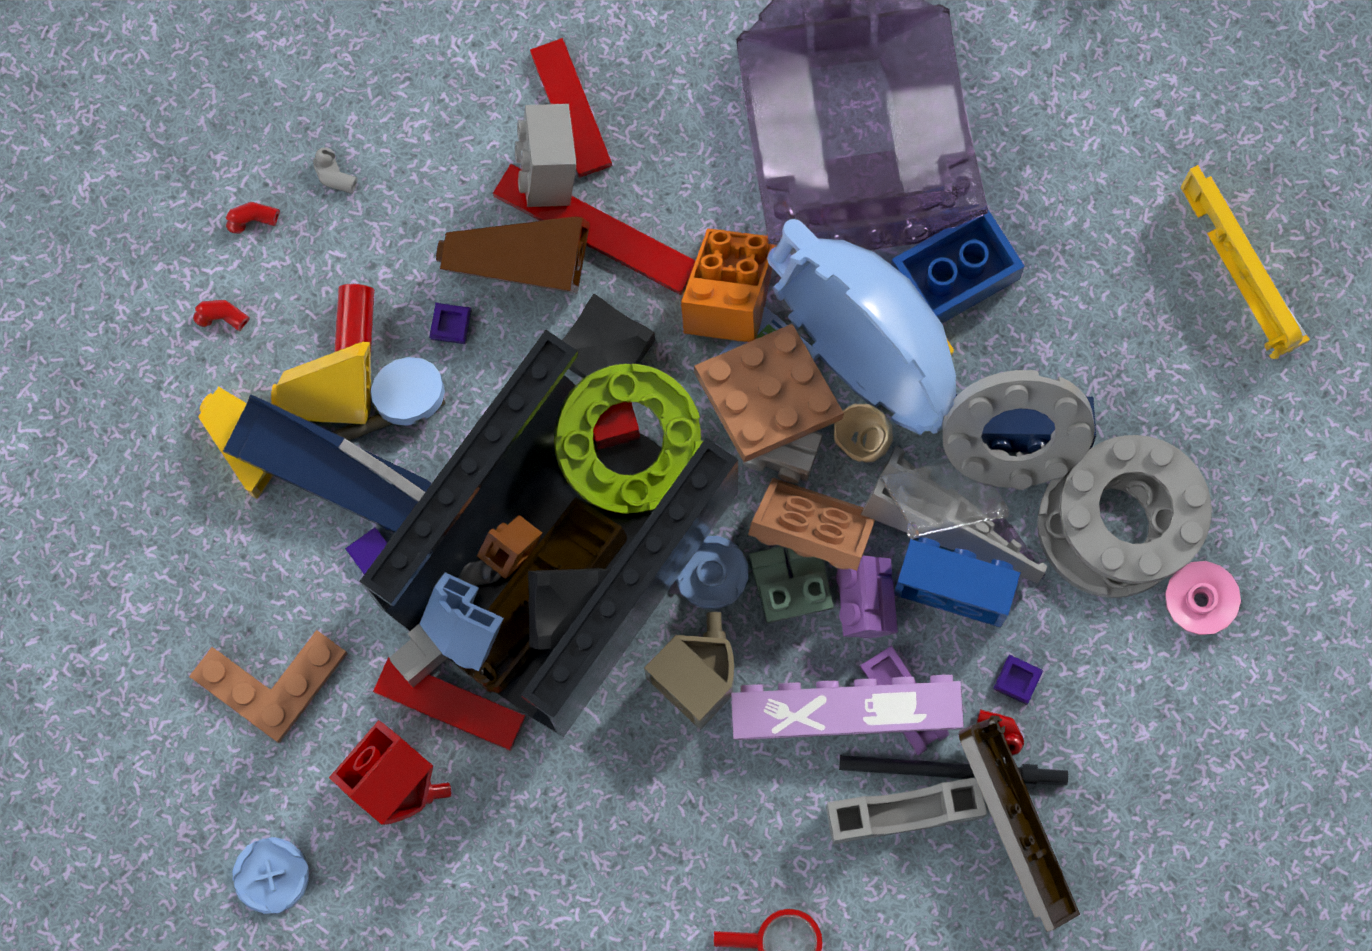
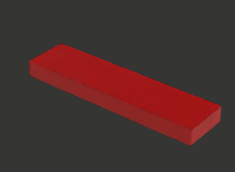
(564, 87)
(452, 706)

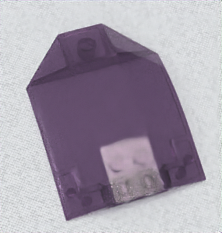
(859, 121)

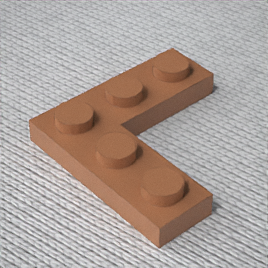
(278, 708)

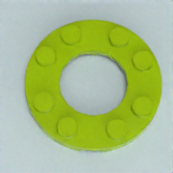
(575, 436)

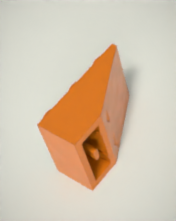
(728, 286)

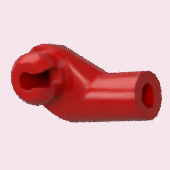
(248, 212)
(219, 309)
(1012, 732)

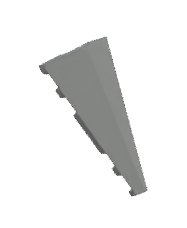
(975, 538)

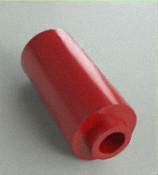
(354, 315)

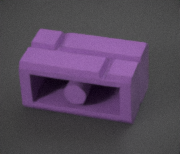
(867, 599)

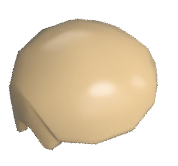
(864, 420)

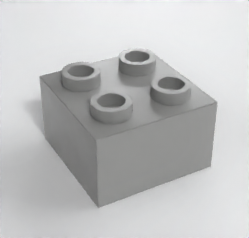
(546, 155)

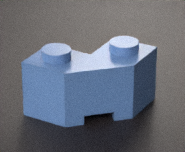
(457, 625)

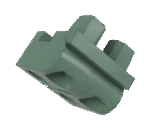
(794, 597)

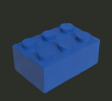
(961, 266)
(957, 582)

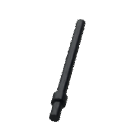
(1029, 772)

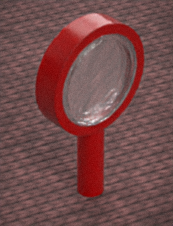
(779, 932)

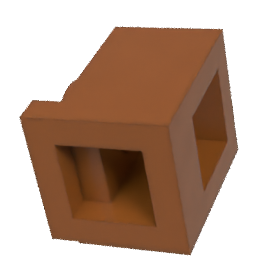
(509, 546)

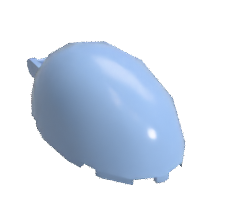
(867, 325)

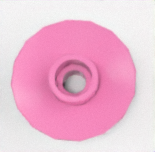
(1216, 585)

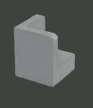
(417, 656)

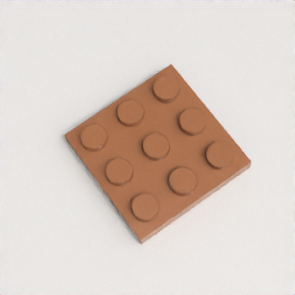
(768, 392)
(812, 524)

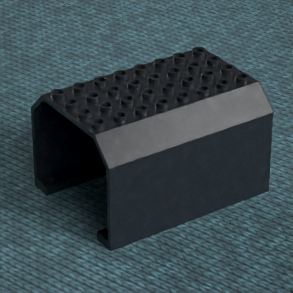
(512, 470)

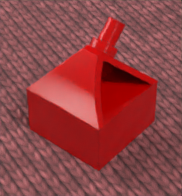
(388, 777)

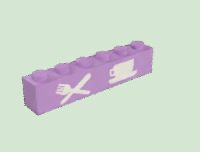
(847, 710)

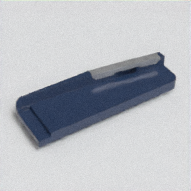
(324, 464)

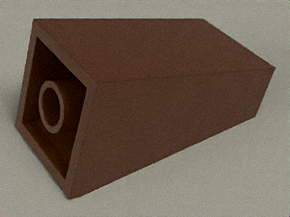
(528, 253)

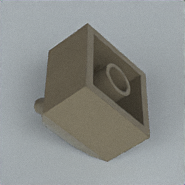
(695, 672)

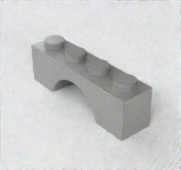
(906, 811)

